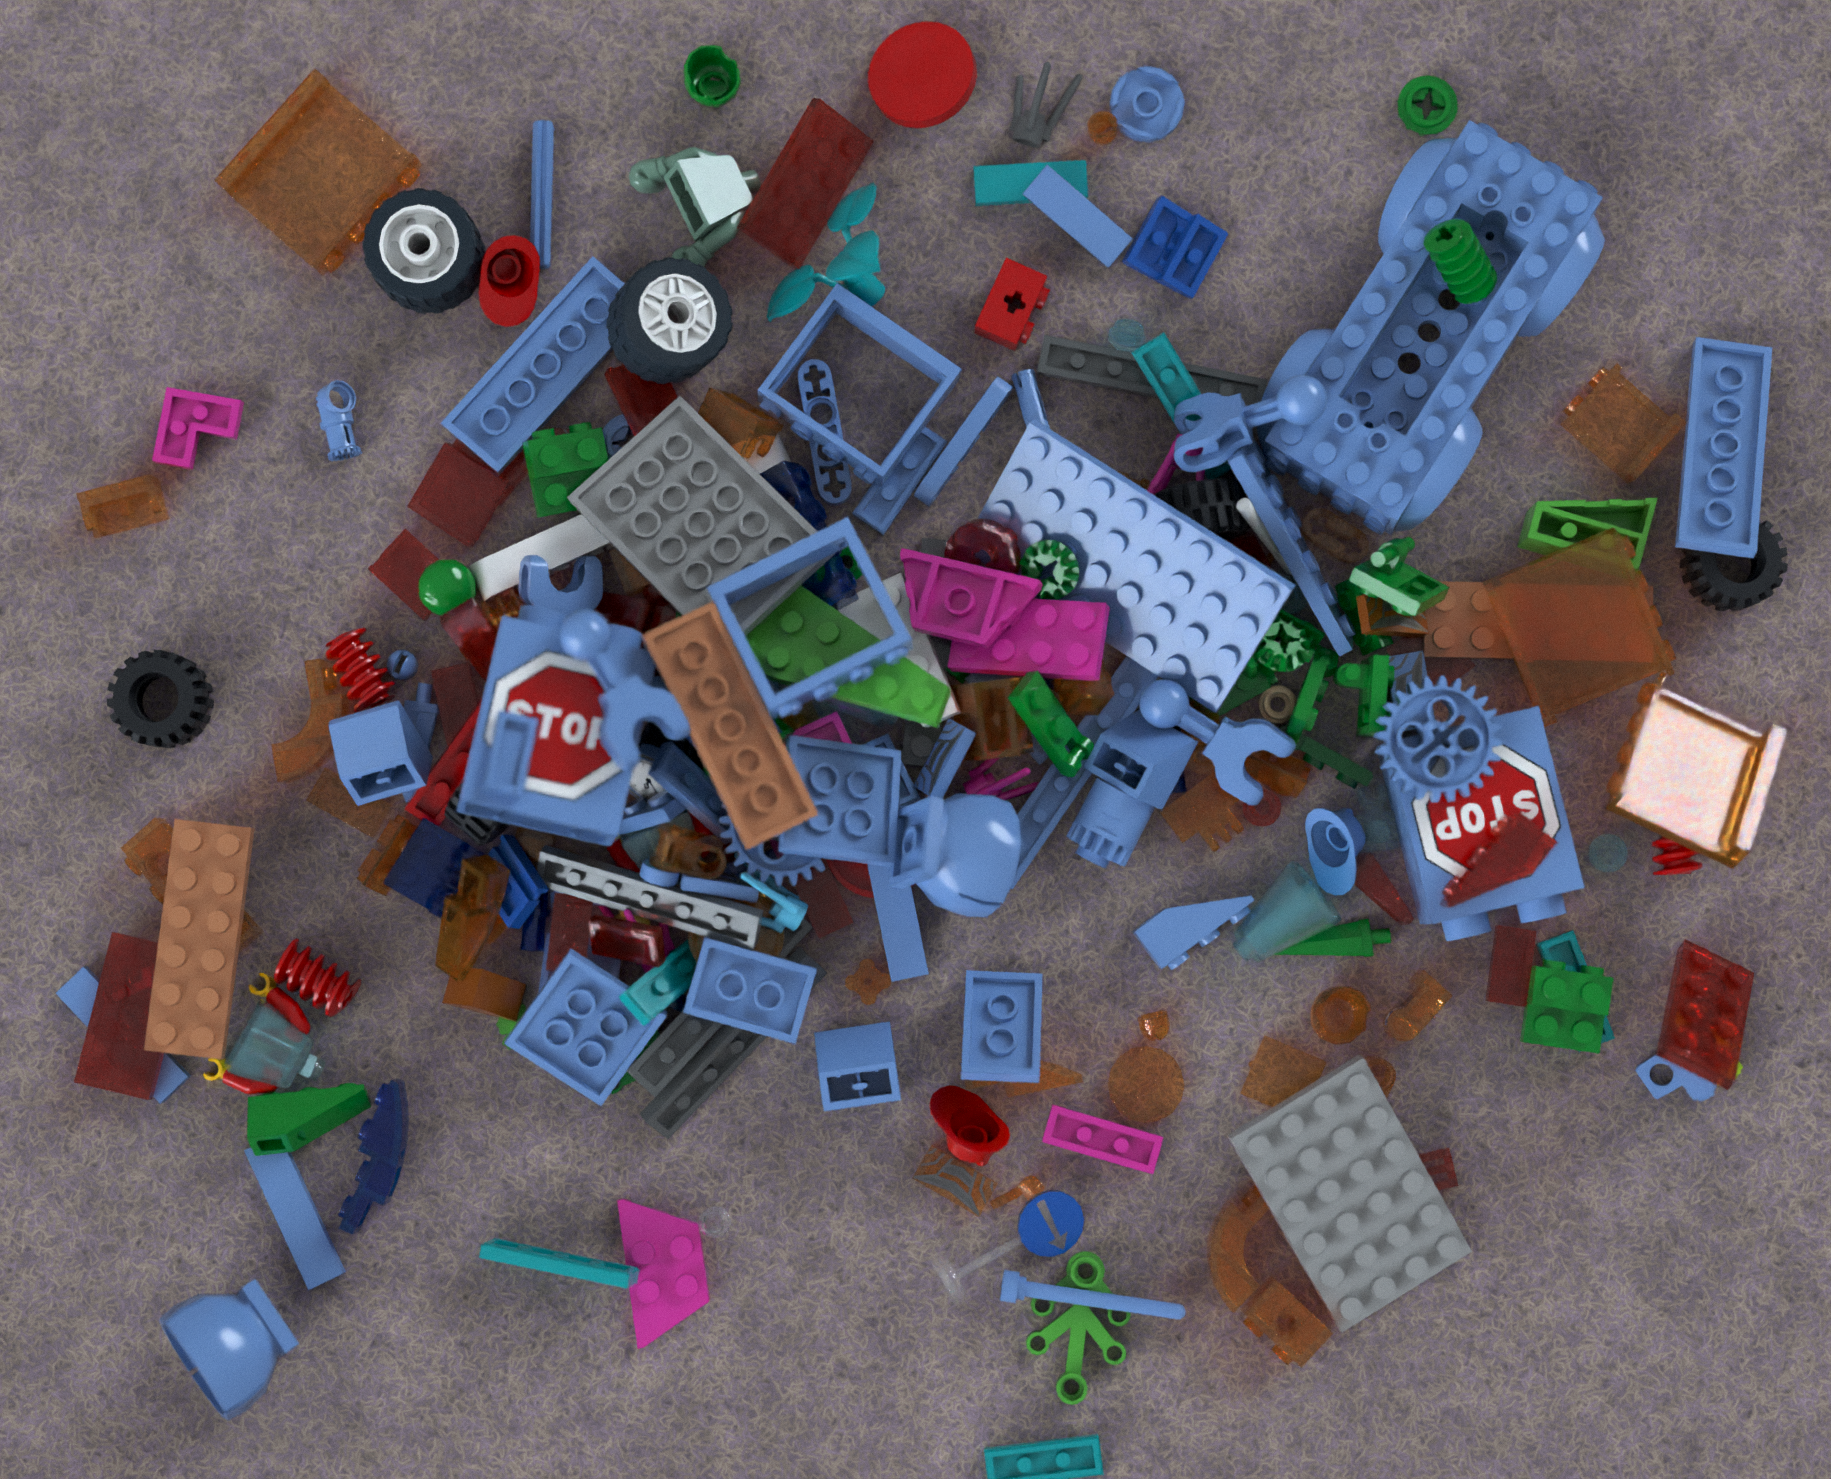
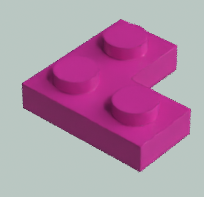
(185, 417)

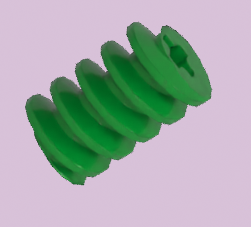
(1461, 260)

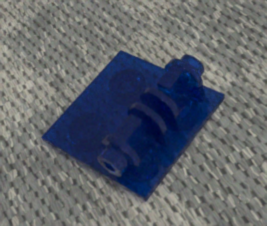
(430, 866)

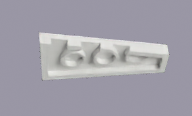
(869, 616)

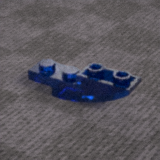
(386, 1142)

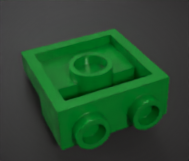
(562, 464)
(1566, 1007)

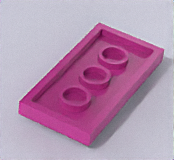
(1047, 637)

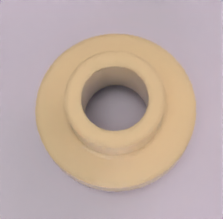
(1277, 692)

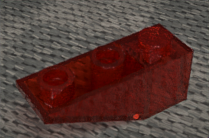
(1510, 855)

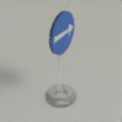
(1045, 1225)

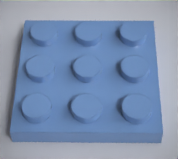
(854, 799)
(582, 1028)

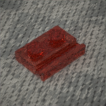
(638, 398)
(402, 567)

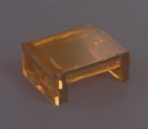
(1620, 424)

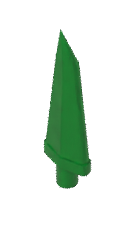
(1342, 940)

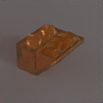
(993, 719)

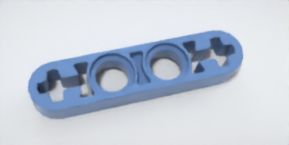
(833, 425)
(963, 441)

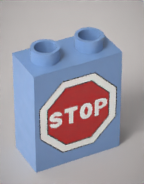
(570, 776)
(1444, 834)

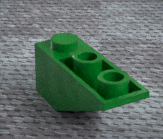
(294, 1119)

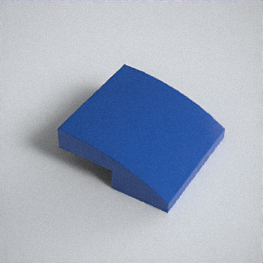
(1175, 247)

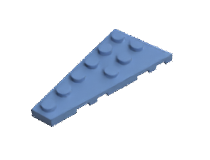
(1283, 527)

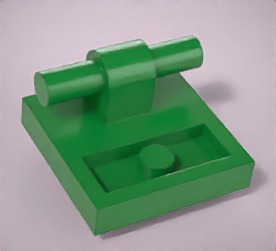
(1396, 581)
(1372, 680)

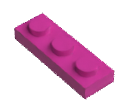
(1102, 1139)

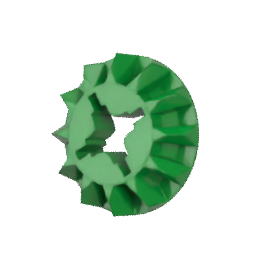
(1441, 96)
(1065, 571)
(1295, 652)

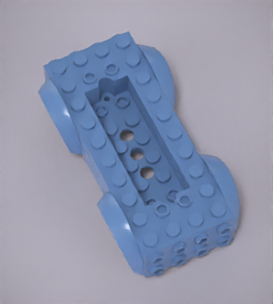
(1401, 439)

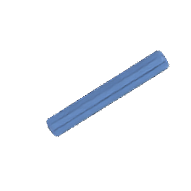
(542, 190)

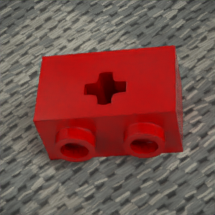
(1012, 283)

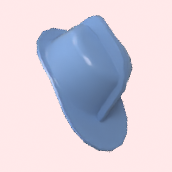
(1333, 845)

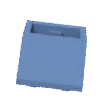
(379, 753)
(1141, 758)
(857, 1066)

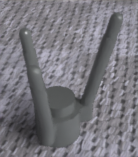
(1030, 127)

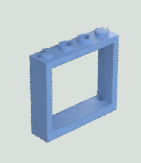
(893, 338)
(783, 564)

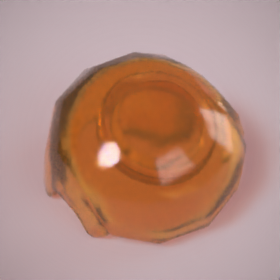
(1326, 1017)

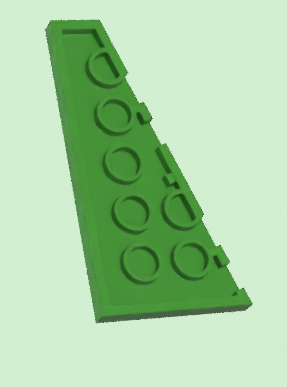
(810, 635)

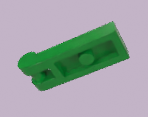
(1050, 724)

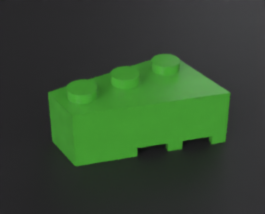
(1559, 524)

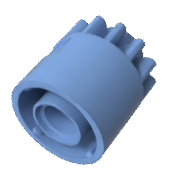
(1109, 824)

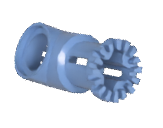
(338, 421)

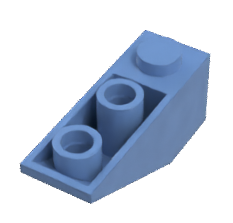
(1177, 929)

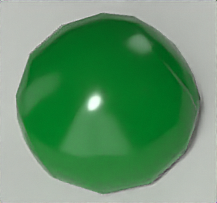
(709, 63)
(445, 586)

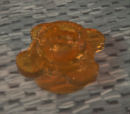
(868, 970)

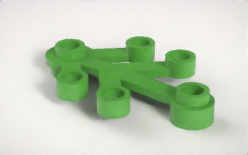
(1078, 1320)

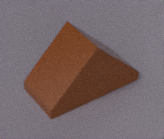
(486, 994)

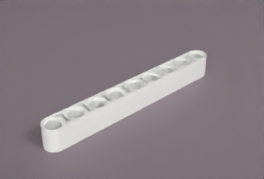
(569, 541)

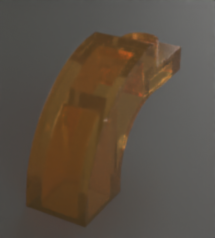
(313, 744)
(1226, 1248)

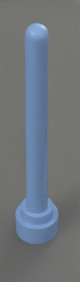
(1018, 1287)

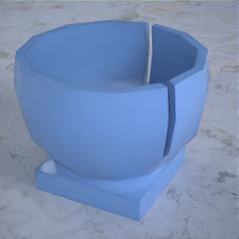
(958, 851)
(231, 1344)

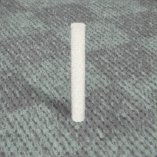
(1249, 513)

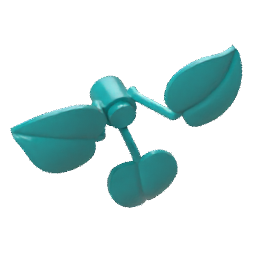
(852, 265)

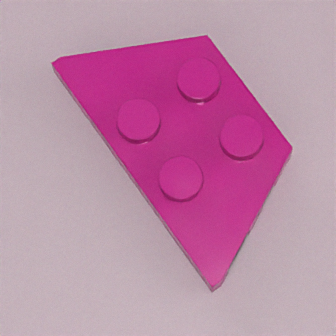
(962, 598)
(670, 1265)

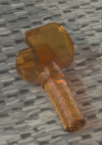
(1028, 1187)

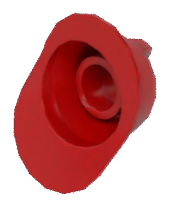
(509, 280)
(969, 1124)

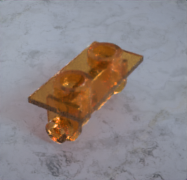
(1284, 776)
(378, 864)

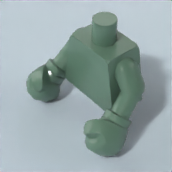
(707, 192)

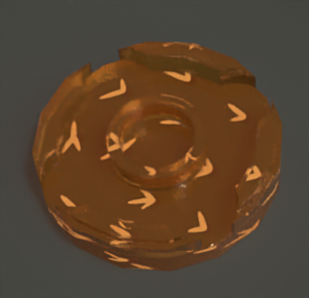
(1132, 1076)

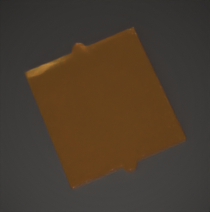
(1280, 1072)

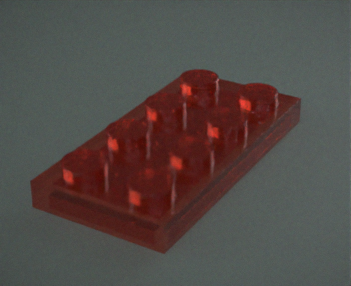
(805, 183)
(1705, 1014)
(117, 1028)

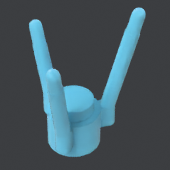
(786, 907)

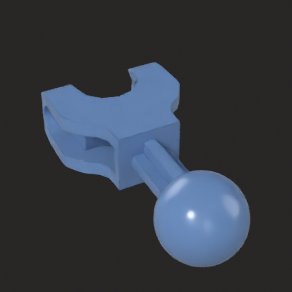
(1229, 423)
(581, 593)
(626, 701)
(1227, 744)

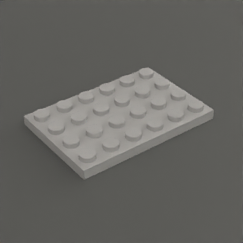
(692, 514)
(1350, 1193)

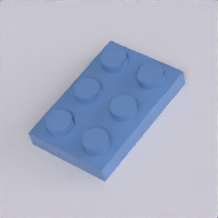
(749, 990)
(1002, 1026)

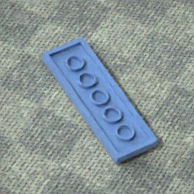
(538, 370)
(1724, 448)

